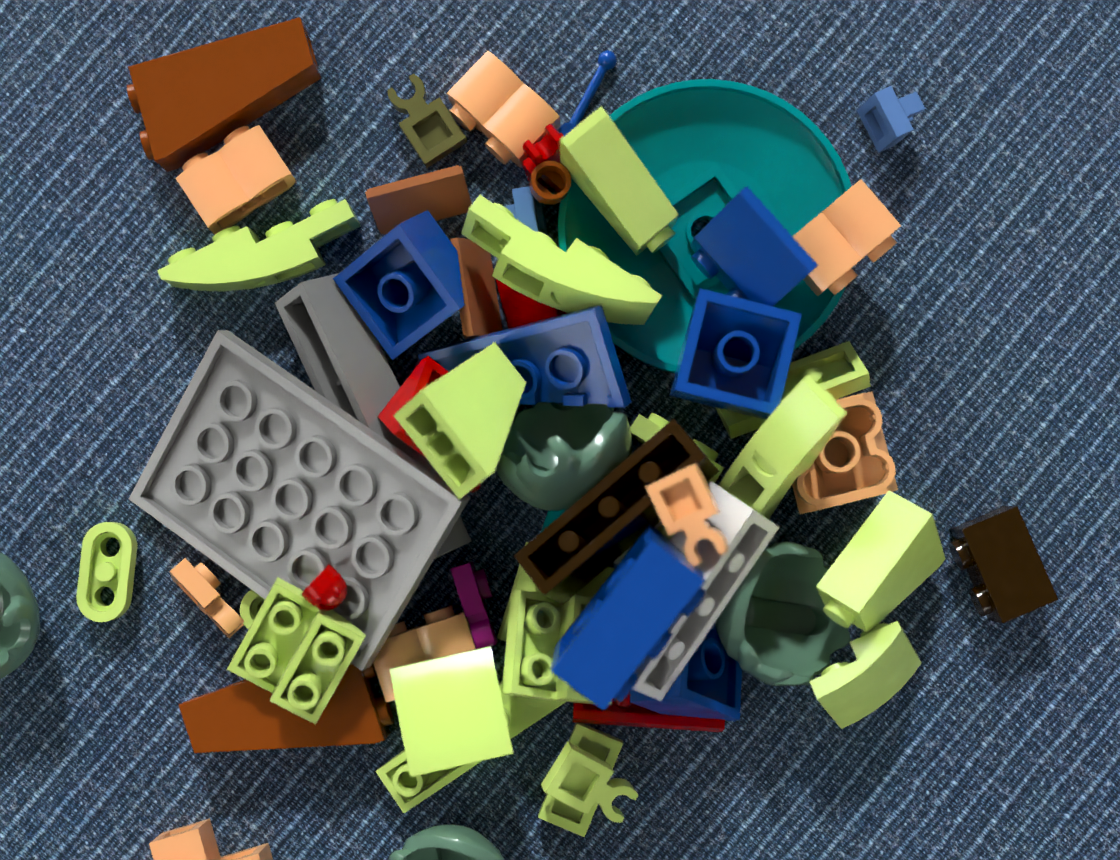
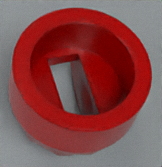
(326, 590)

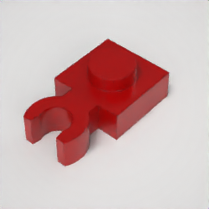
(545, 150)

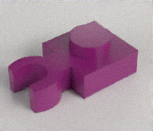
(473, 590)

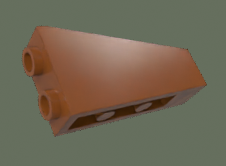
(215, 88)
(245, 719)

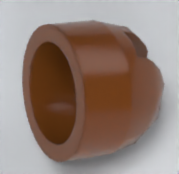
(555, 176)

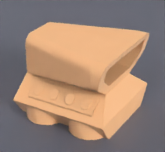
(851, 463)

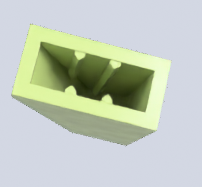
(618, 183)
(465, 418)
(881, 564)

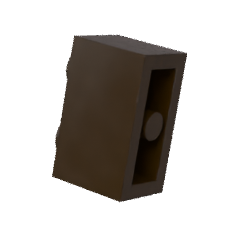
(1001, 565)

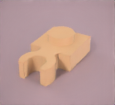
(685, 504)
(200, 587)

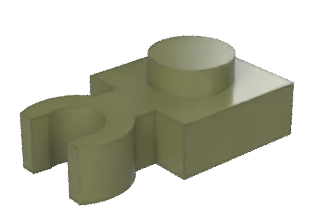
(429, 126)

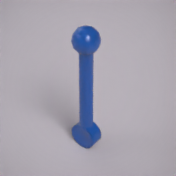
(606, 61)

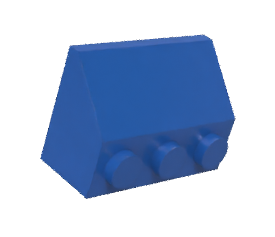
(628, 619)

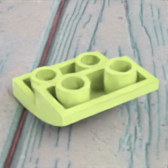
(532, 633)
(296, 651)
(860, 687)
(450, 711)

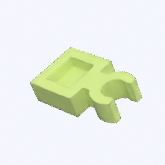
(583, 780)

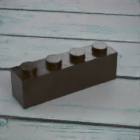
(608, 516)

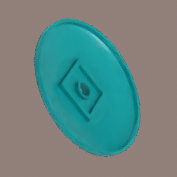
(702, 149)

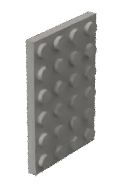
(289, 483)

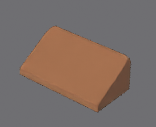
(439, 192)
(481, 307)

